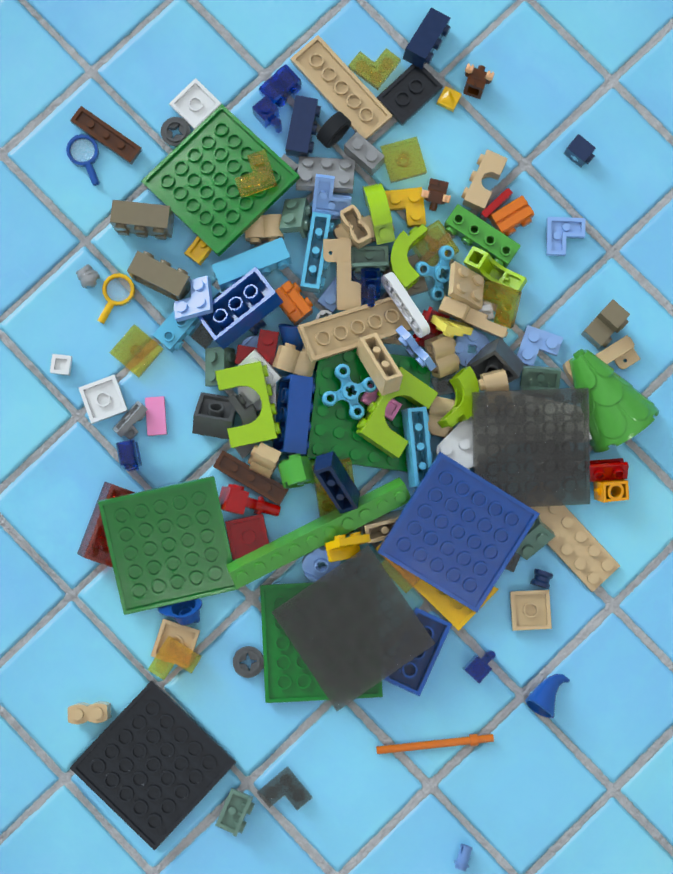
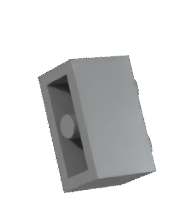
(364, 153)

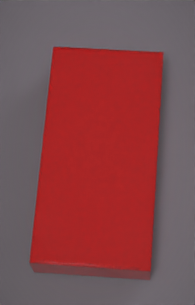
(496, 204)

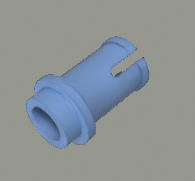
(463, 857)

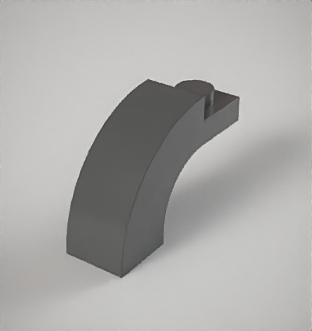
(247, 416)

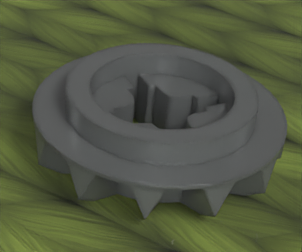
(172, 124)
(242, 669)

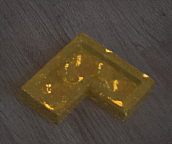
(375, 72)
(260, 177)
(507, 302)
(173, 653)

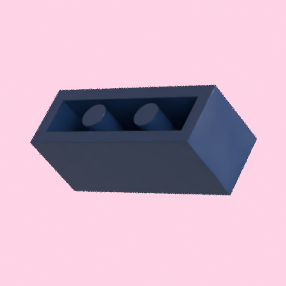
(427, 38)
(302, 126)
(336, 482)

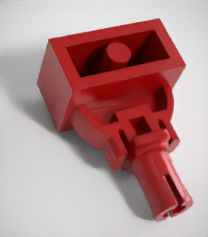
(235, 500)

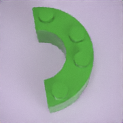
(296, 471)

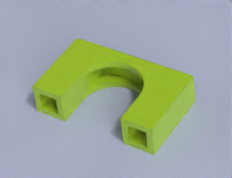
(265, 426)
(374, 426)

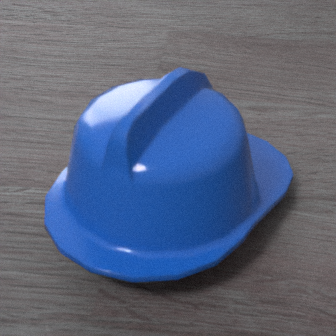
(183, 612)

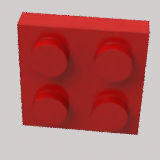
(246, 535)

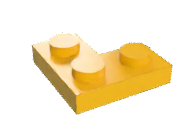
(411, 201)

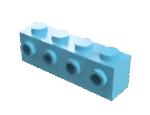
(264, 257)
(314, 261)
(172, 332)
(418, 450)

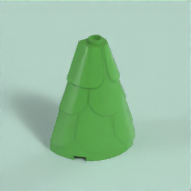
(615, 407)

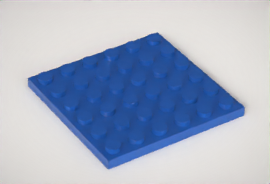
(458, 532)

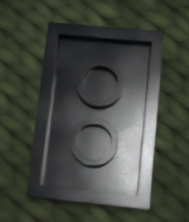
(409, 93)

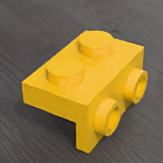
(345, 547)

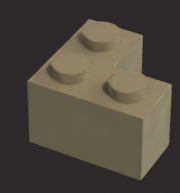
(610, 319)

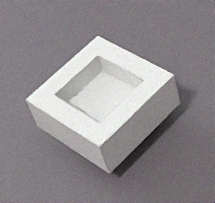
(61, 364)

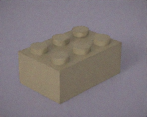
(142, 219)
(159, 276)

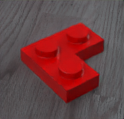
(266, 347)

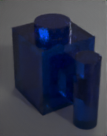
(267, 114)
(370, 285)
(478, 667)

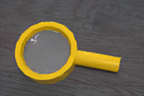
(118, 291)

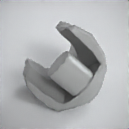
(87, 276)

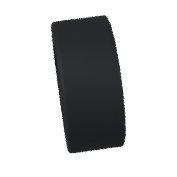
(333, 129)

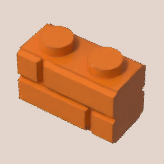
(512, 216)
(293, 303)

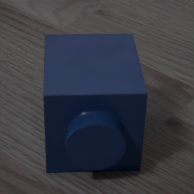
(580, 151)

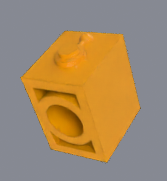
(611, 490)

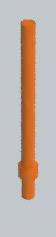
(473, 740)

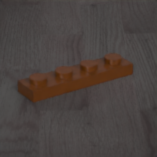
(106, 135)
(240, 472)

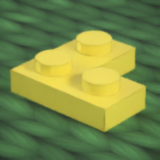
(451, 327)

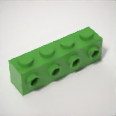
(481, 235)

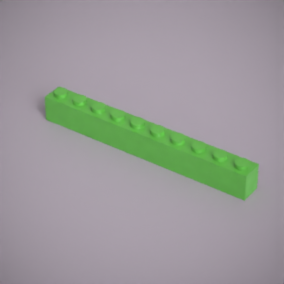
(317, 533)

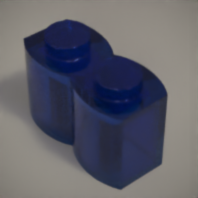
(281, 85)
(129, 455)

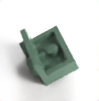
(296, 216)
(369, 258)
(216, 360)
(539, 378)
(535, 539)
(234, 811)

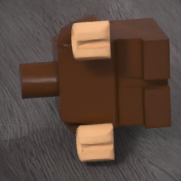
(476, 80)
(436, 193)

